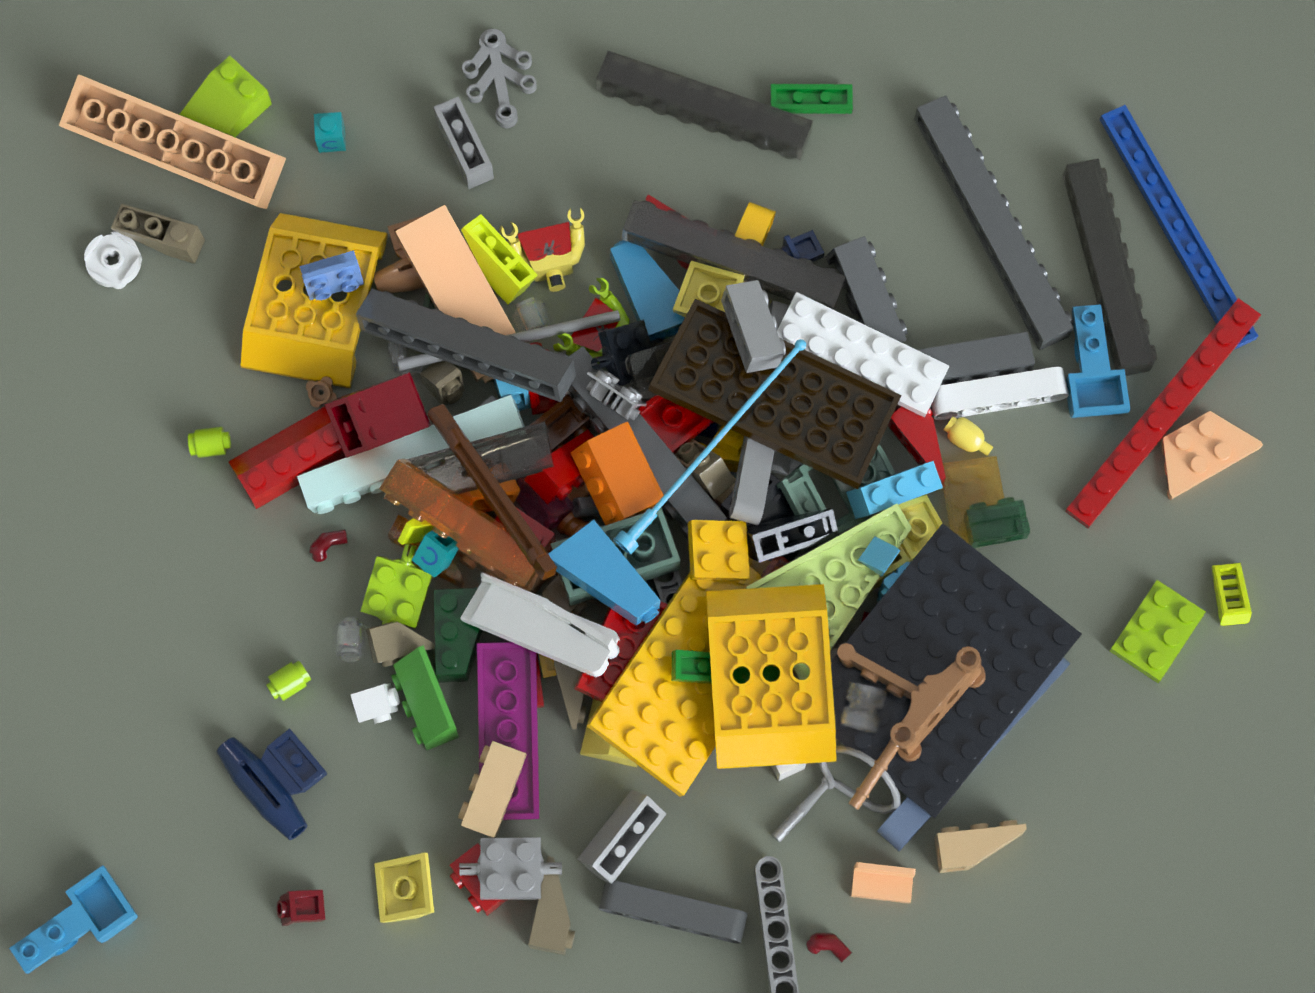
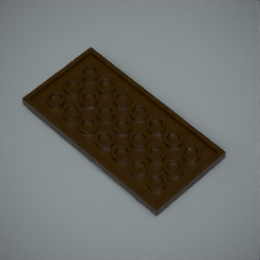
(806, 413)

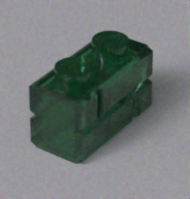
(996, 522)

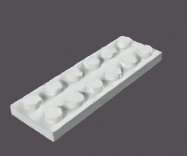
(864, 352)

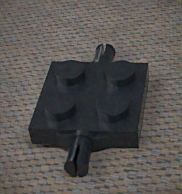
(619, 344)

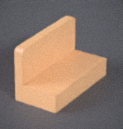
(882, 882)

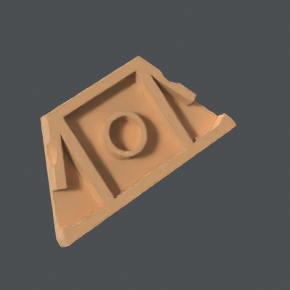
(1202, 451)

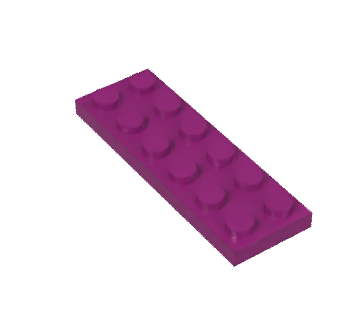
(510, 716)

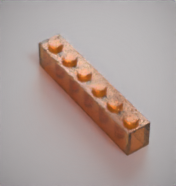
(457, 519)

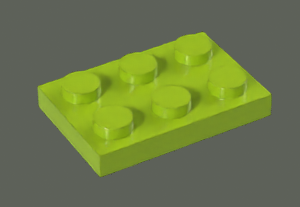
(1157, 631)

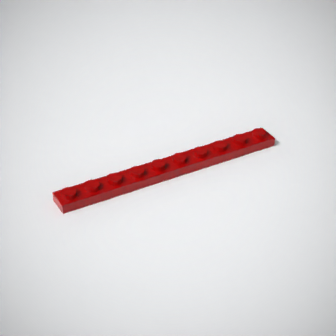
(1163, 413)

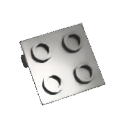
(604, 383)

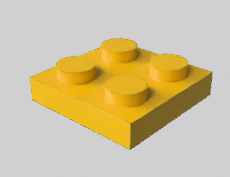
(718, 550)

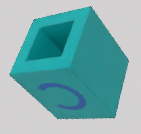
(329, 132)
(435, 553)

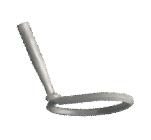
(829, 783)

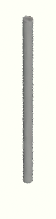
(527, 336)

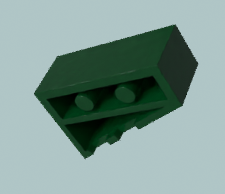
(454, 639)

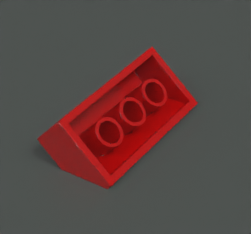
(275, 463)

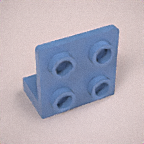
(332, 276)

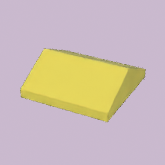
(704, 284)
(923, 521)
(404, 888)

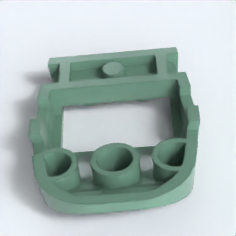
(805, 499)

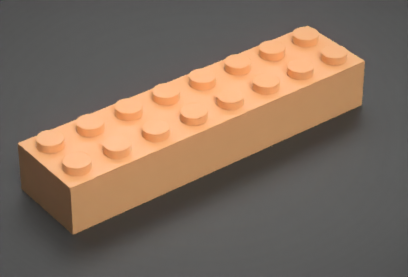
(172, 142)

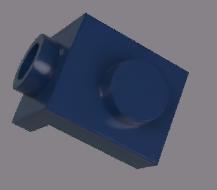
(803, 246)

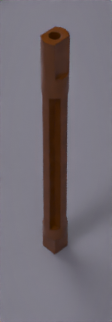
(492, 491)

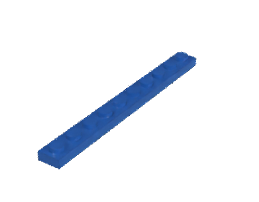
(1171, 215)

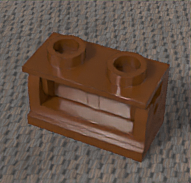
(564, 422)

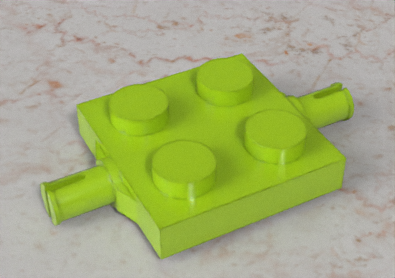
(397, 589)

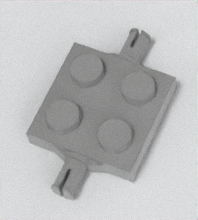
(510, 868)

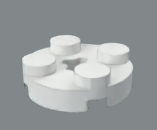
(117, 274)

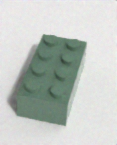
(651, 559)

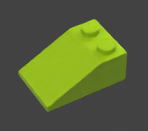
(228, 99)

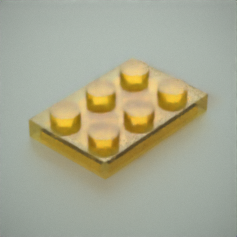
(968, 484)

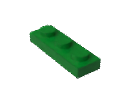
(812, 98)

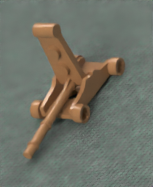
(928, 705)

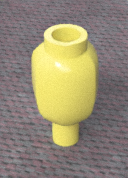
(967, 435)

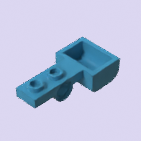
(1096, 387)
(95, 907)

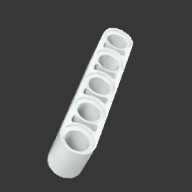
(999, 393)

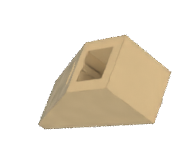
(967, 848)

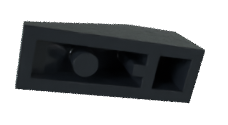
(790, 534)

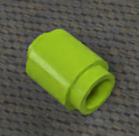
(209, 442)
(288, 680)

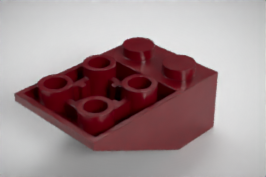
(377, 415)

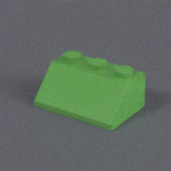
(424, 700)

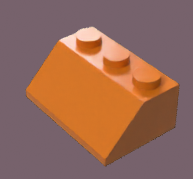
(617, 474)

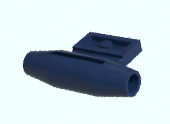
(270, 781)

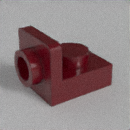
(301, 907)

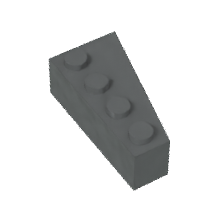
(866, 288)

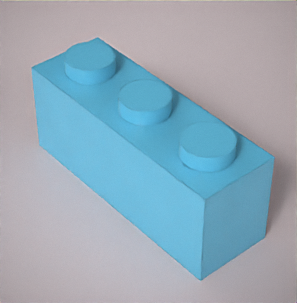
(894, 489)

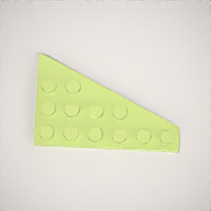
(838, 568)

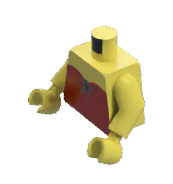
(550, 249)

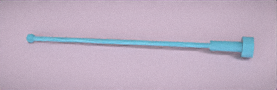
(627, 540)

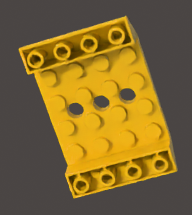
(300, 335)
(778, 719)

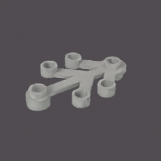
(498, 72)

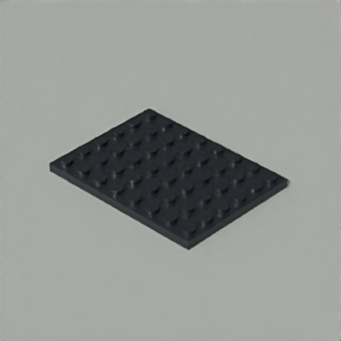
(933, 610)

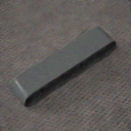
(673, 911)

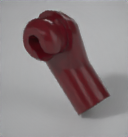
(325, 541)
(830, 942)

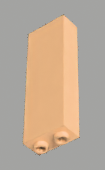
(452, 273)

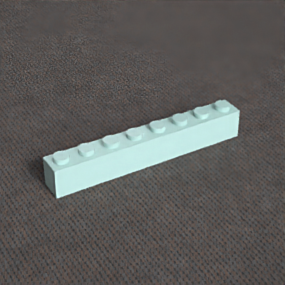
(366, 471)

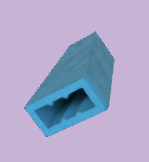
(647, 289)
(604, 572)

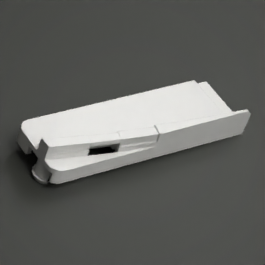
(540, 626)

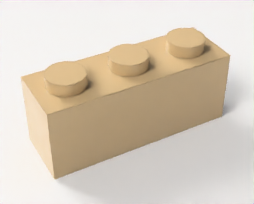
(492, 789)

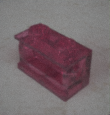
(536, 507)

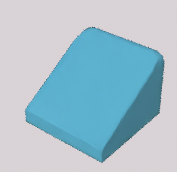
(879, 556)

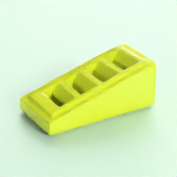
(1235, 611)

